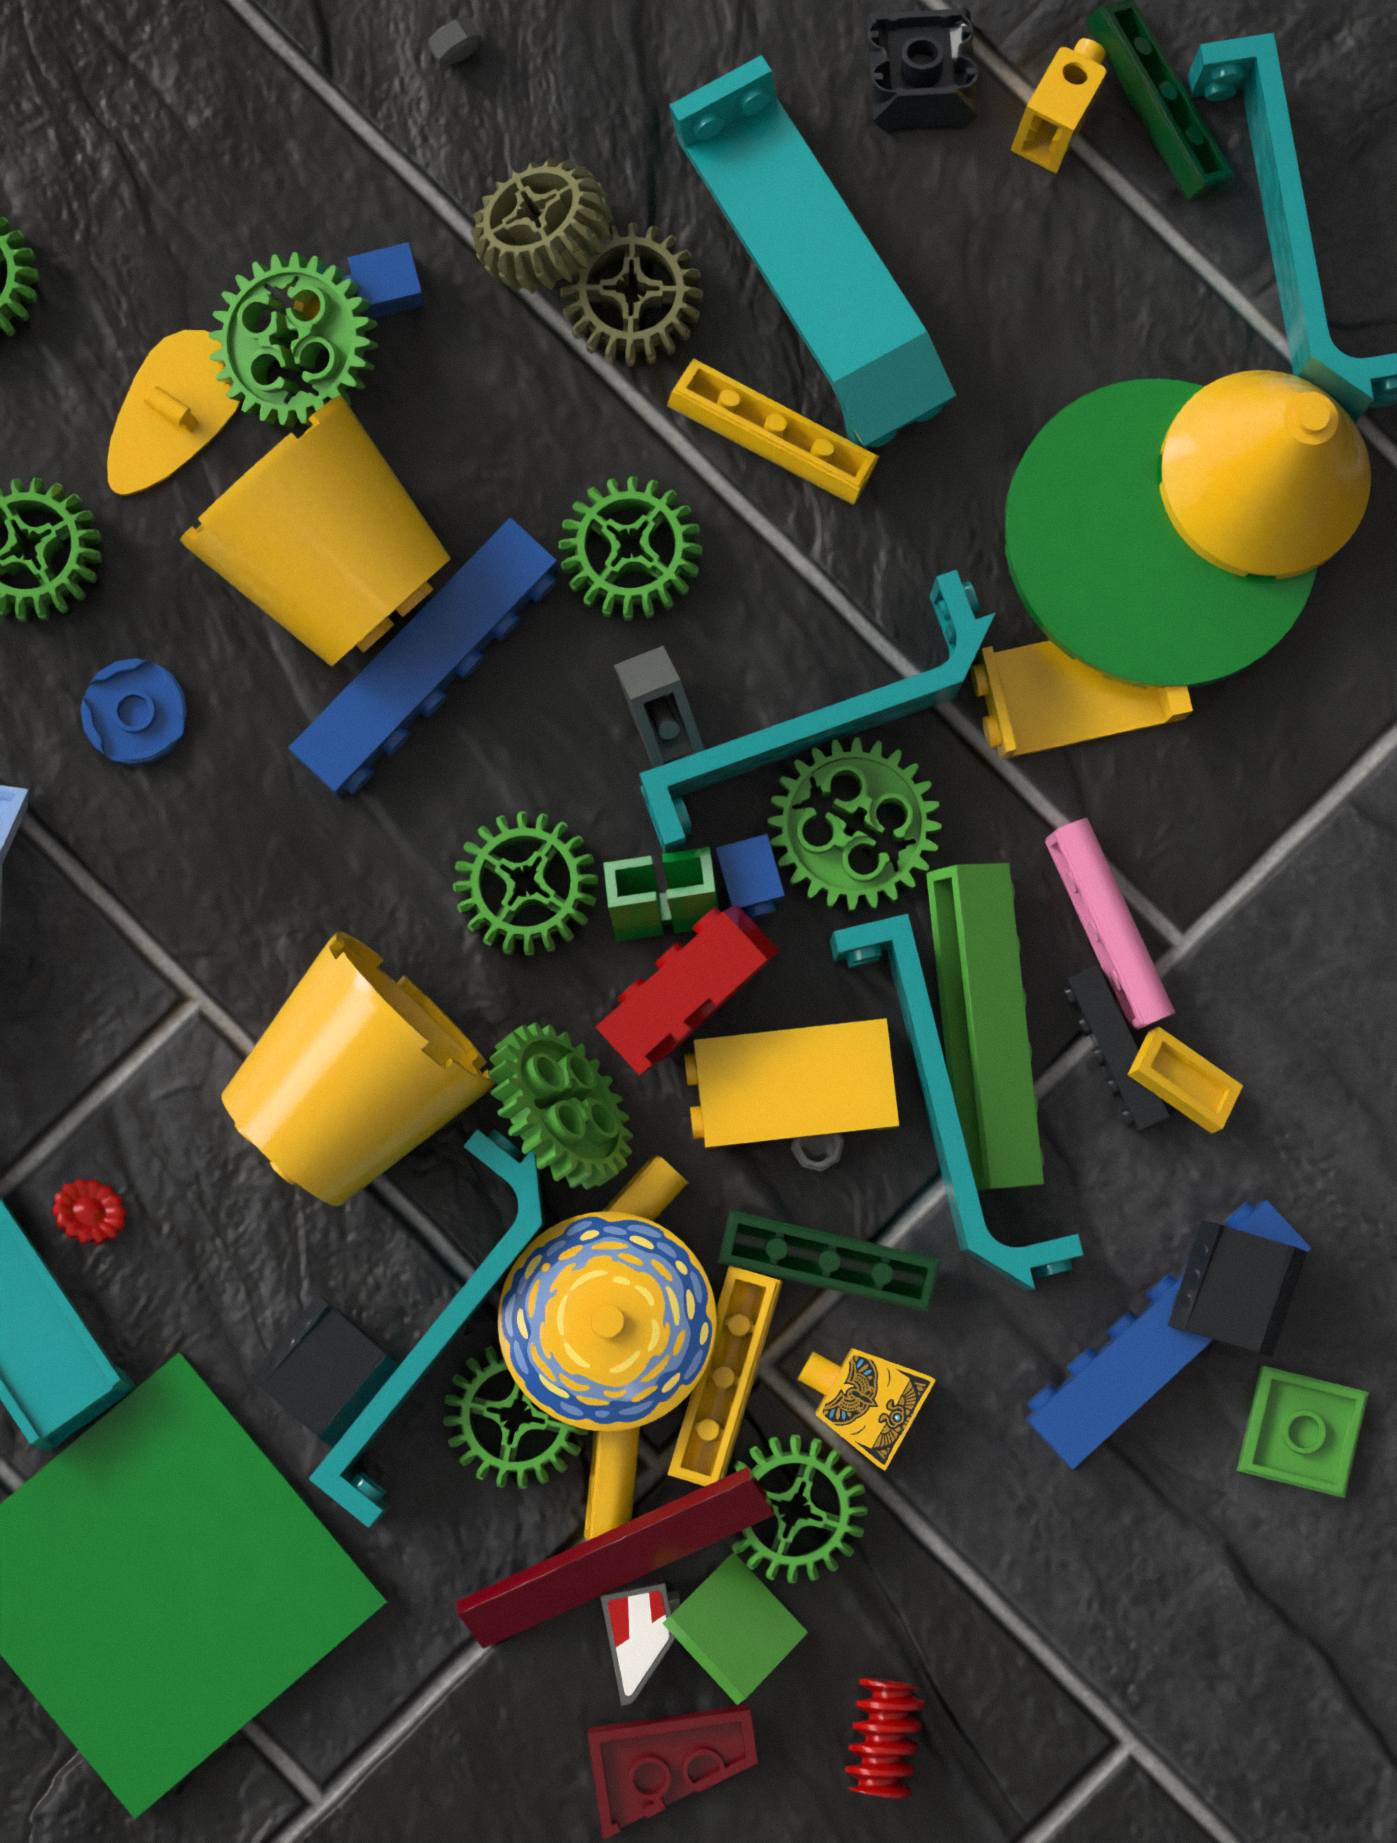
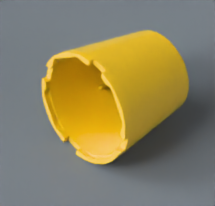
(322, 537)
(352, 1075)

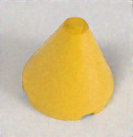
(1264, 474)

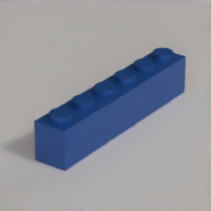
(425, 659)
(1135, 1361)

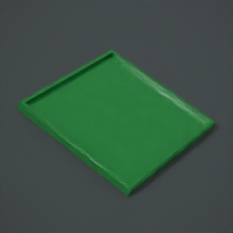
(167, 1585)

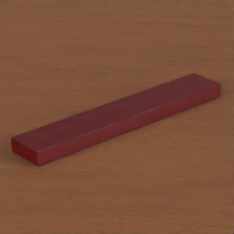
(615, 1558)

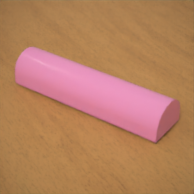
(1109, 924)

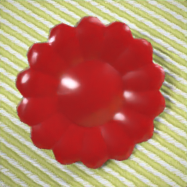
(89, 1211)

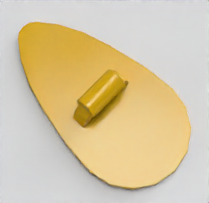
(168, 412)

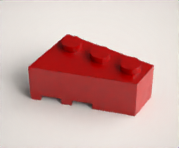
(687, 987)

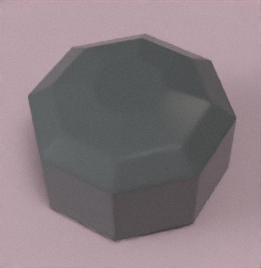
(454, 41)
(818, 1151)

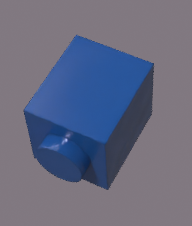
(387, 280)
(750, 876)

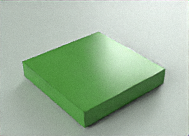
(1302, 1431)
(735, 1628)

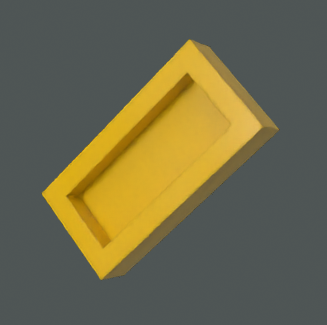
(1185, 1080)

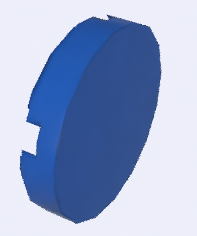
(134, 712)

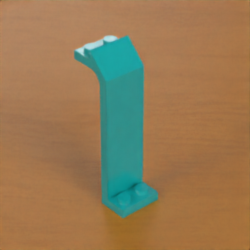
(1255, 69)
(812, 254)
(955, 610)
(864, 946)
(50, 1361)
(361, 1493)

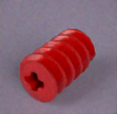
(885, 1738)

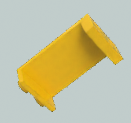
(1050, 701)
(792, 1083)

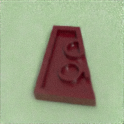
(663, 1759)

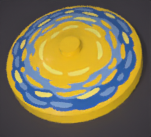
(607, 1321)

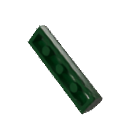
(1160, 99)
(829, 1260)

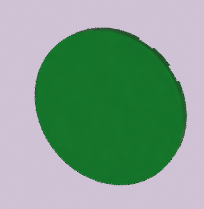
(1108, 565)

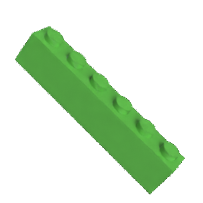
(986, 1022)

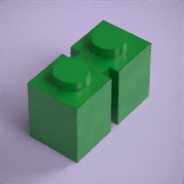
(642, 911)

